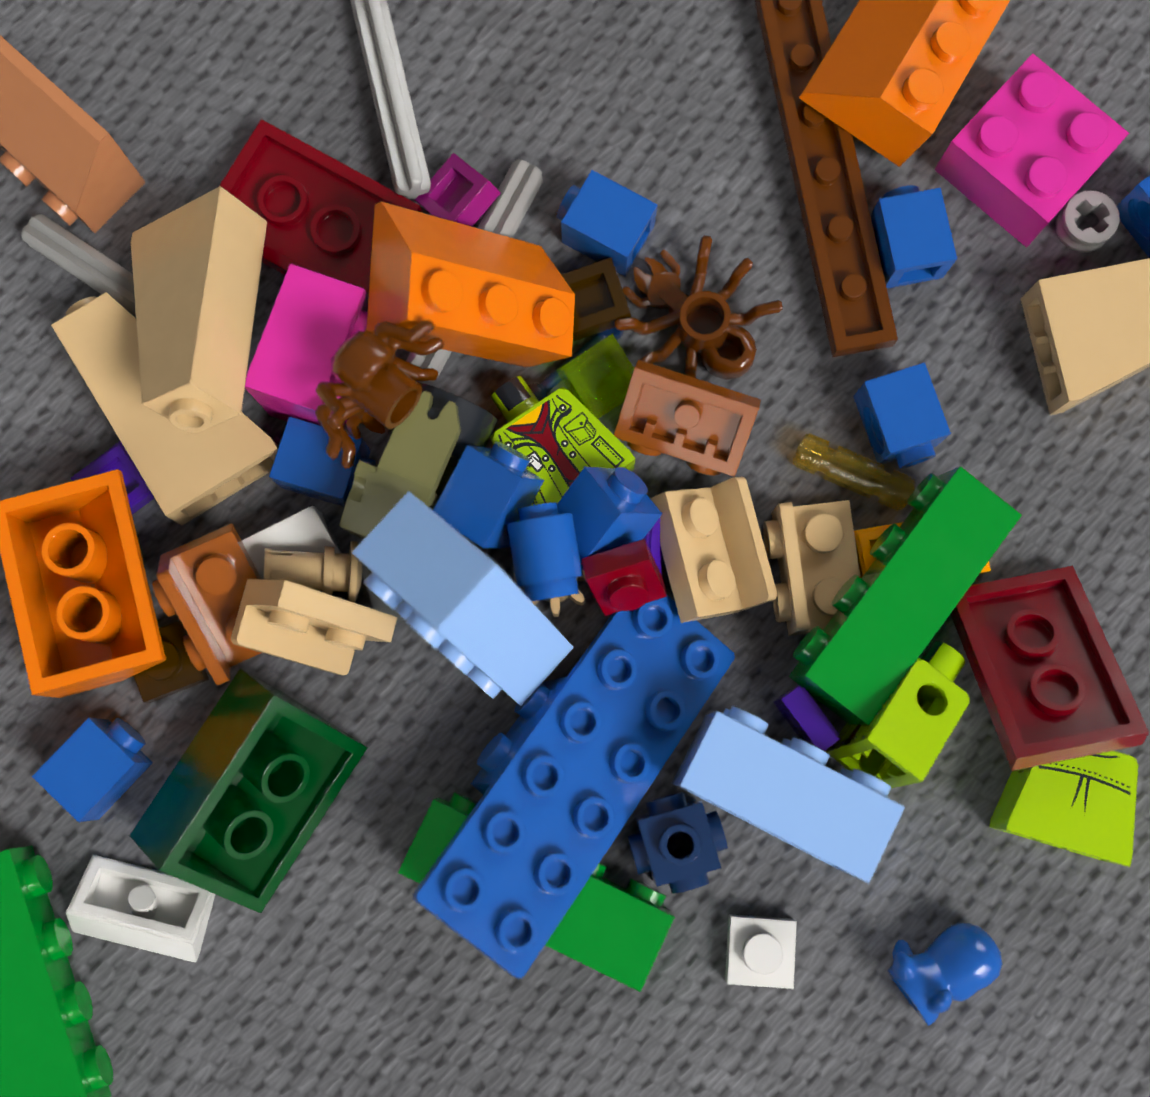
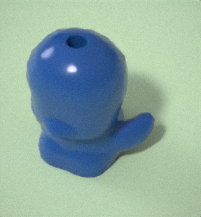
(950, 969)

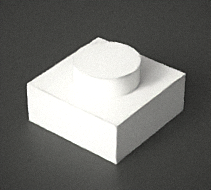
(760, 951)

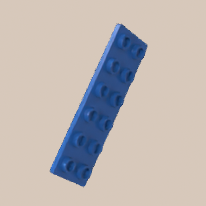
(570, 780)

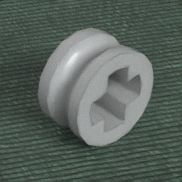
(1085, 204)

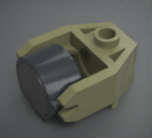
(416, 458)

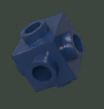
(669, 816)

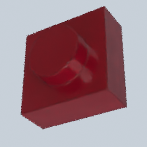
(624, 577)

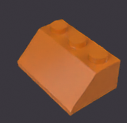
(899, 68)
(476, 286)
(78, 586)

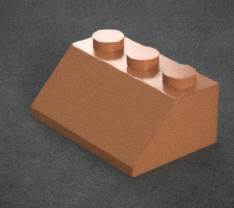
(60, 146)

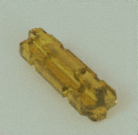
(854, 471)

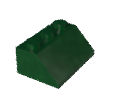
(247, 793)

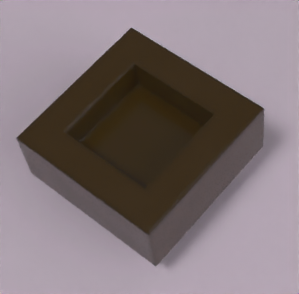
(597, 298)
(172, 674)

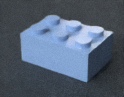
(460, 601)
(790, 792)

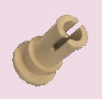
(317, 570)

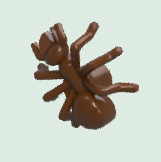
(702, 317)
(375, 385)

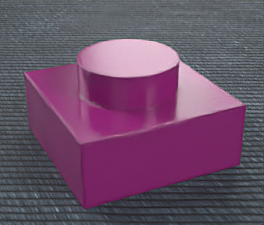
(458, 193)

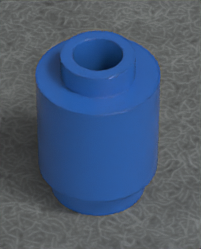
(545, 552)

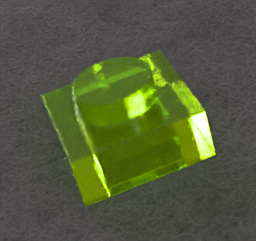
(599, 376)

